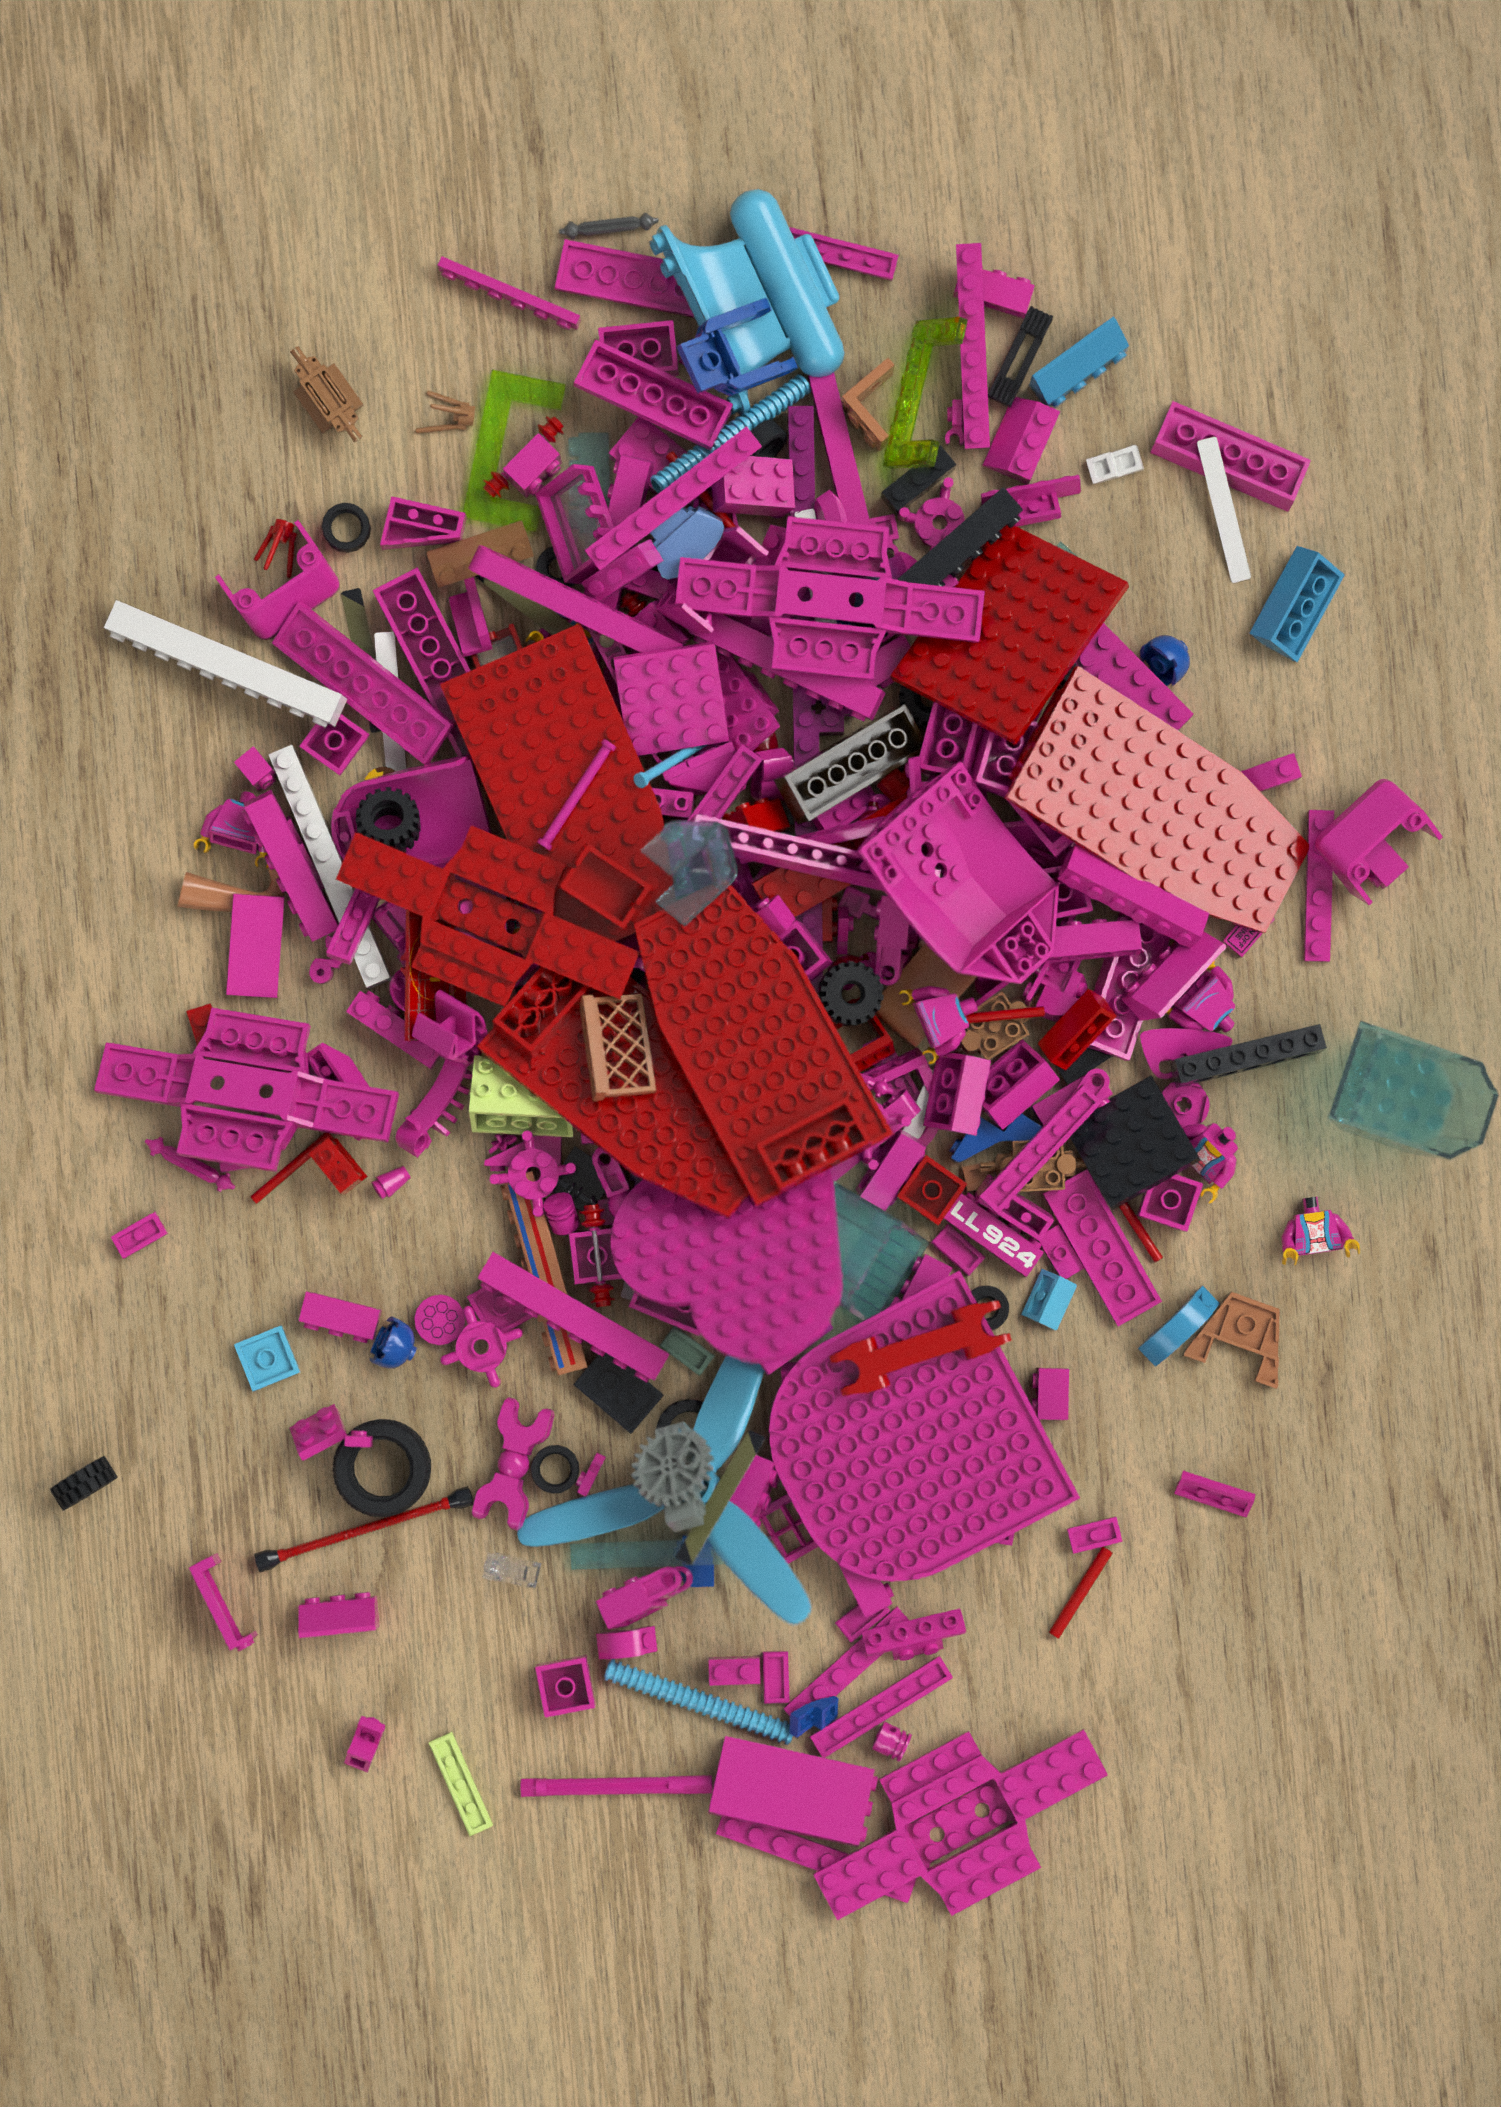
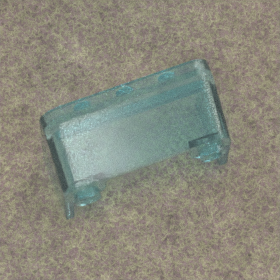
(700, 862)

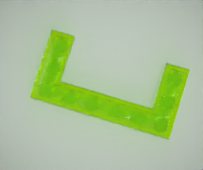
(501, 392)
(901, 449)

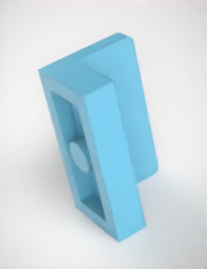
(1049, 1299)

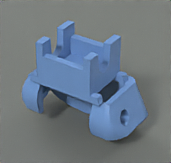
(688, 535)

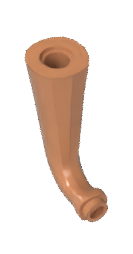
(217, 896)

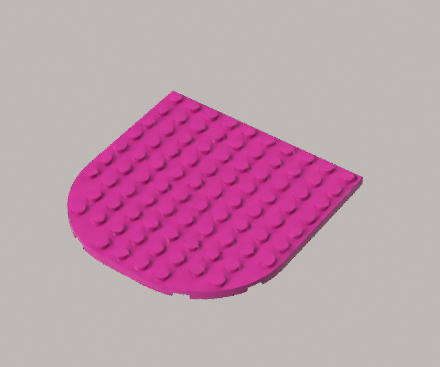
(918, 1468)

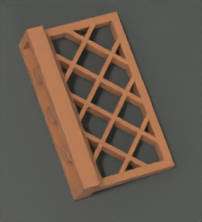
(595, 1050)

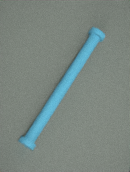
(642, 779)

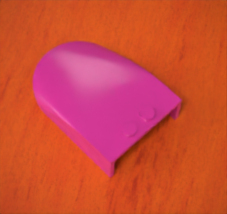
(446, 801)

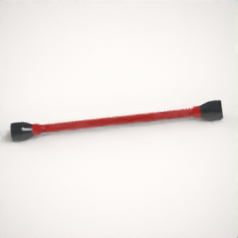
(269, 1559)

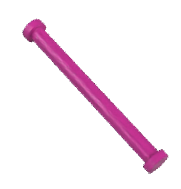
(576, 794)

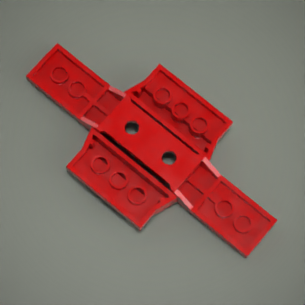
(508, 871)

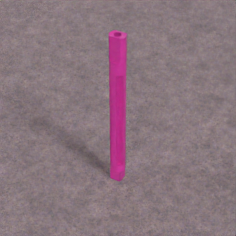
(604, 1786)

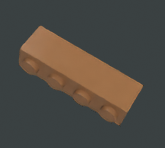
(452, 561)

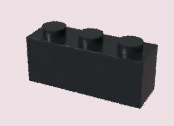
(917, 482)

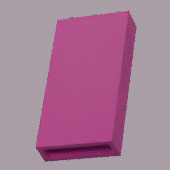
(792, 1791)

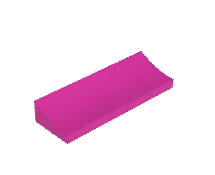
(653, 395)
(1248, 461)
(1113, 979)

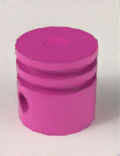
(561, 1213)
(891, 1741)

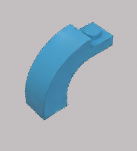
(1179, 1326)

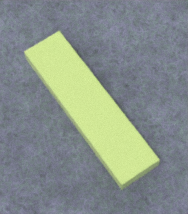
(460, 1783)

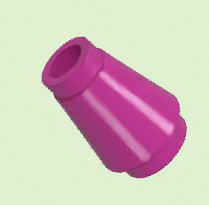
(390, 1182)

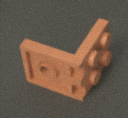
(858, 415)

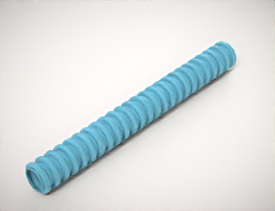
(765, 410)
(698, 1701)

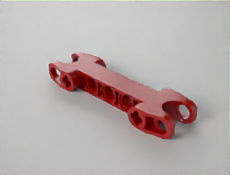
(963, 1333)

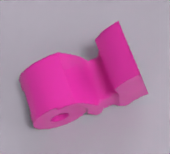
(322, 969)

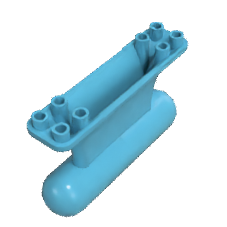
(755, 267)

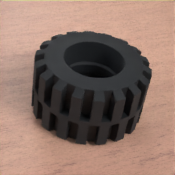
(389, 803)

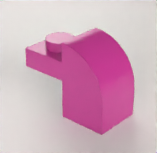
(1057, 1002)
(626, 1643)
(365, 1743)

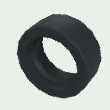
(770, 437)
(343, 508)
(540, 1456)

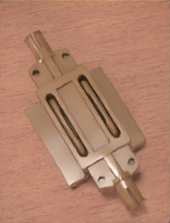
(326, 395)
(995, 1036)
(1051, 1174)

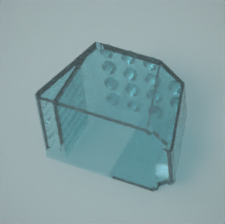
(1413, 1095)
(874, 1254)

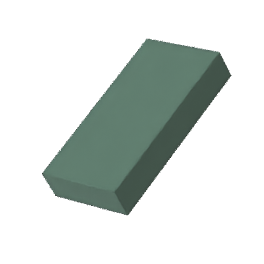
(687, 1350)

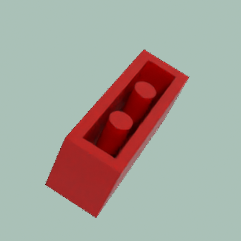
(1077, 1029)

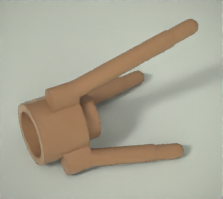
(462, 412)

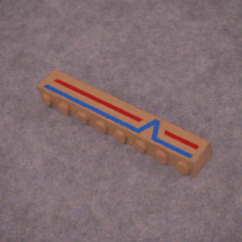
(543, 1263)

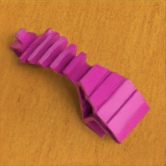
(456, 1039)

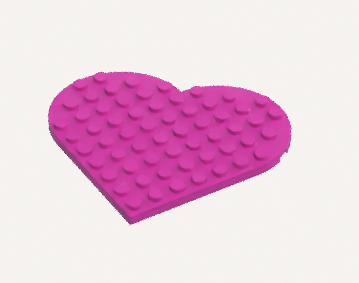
(751, 1280)

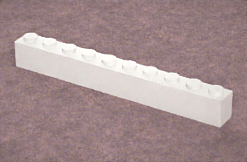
(225, 663)
(325, 856)

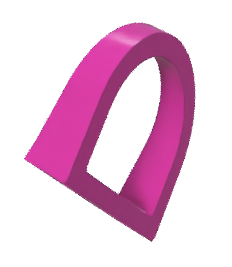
(899, 1066)

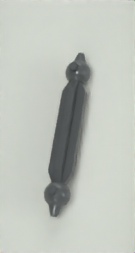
(609, 226)

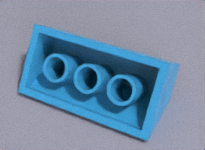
(1079, 364)
(1297, 603)

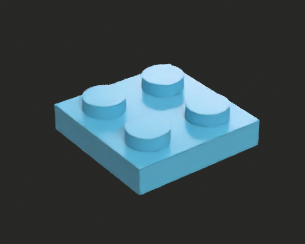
(267, 1358)

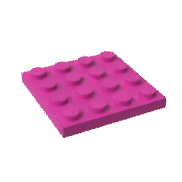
(672, 698)

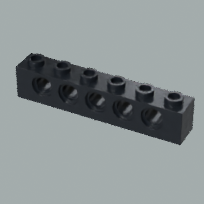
(1248, 1056)

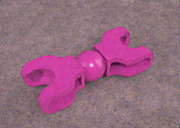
(612, 1179)
(513, 1463)

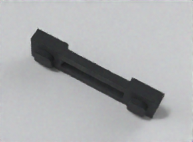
(1035, 324)

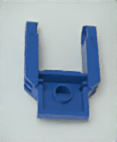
(712, 361)

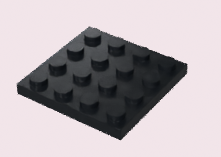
(1133, 1143)

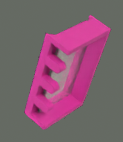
(574, 519)

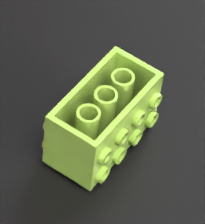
(507, 1107)

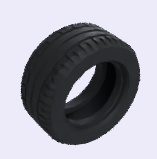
(417, 1482)

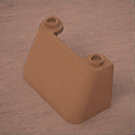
(922, 971)

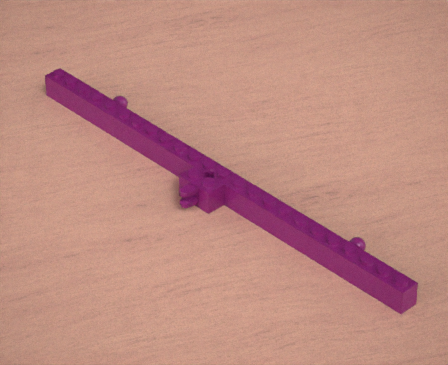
(807, 724)

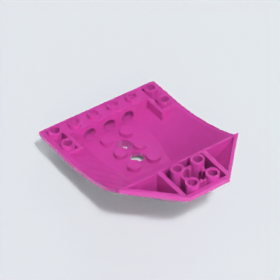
(994, 903)

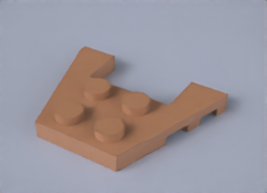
(1244, 1325)

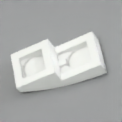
(1115, 464)

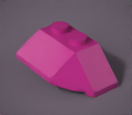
(334, 1065)

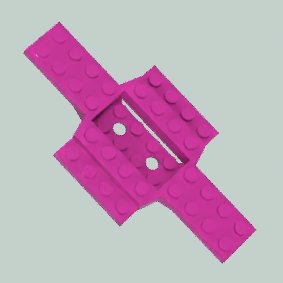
(833, 564)
(248, 1055)
(933, 1782)

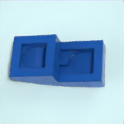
(816, 1713)

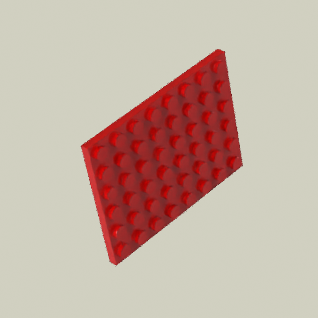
(1034, 627)

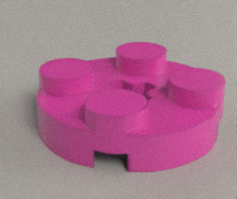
(1195, 1096)

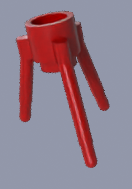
(279, 533)

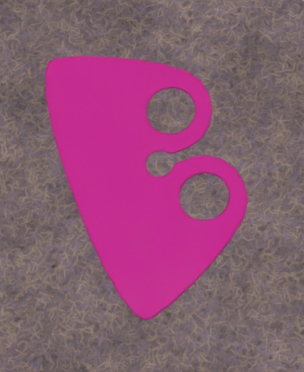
(1173, 1042)

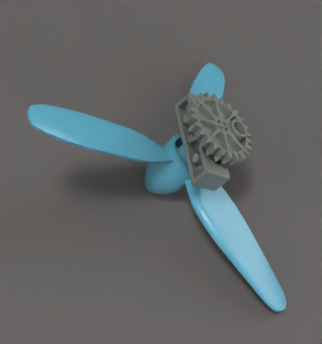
(680, 1476)

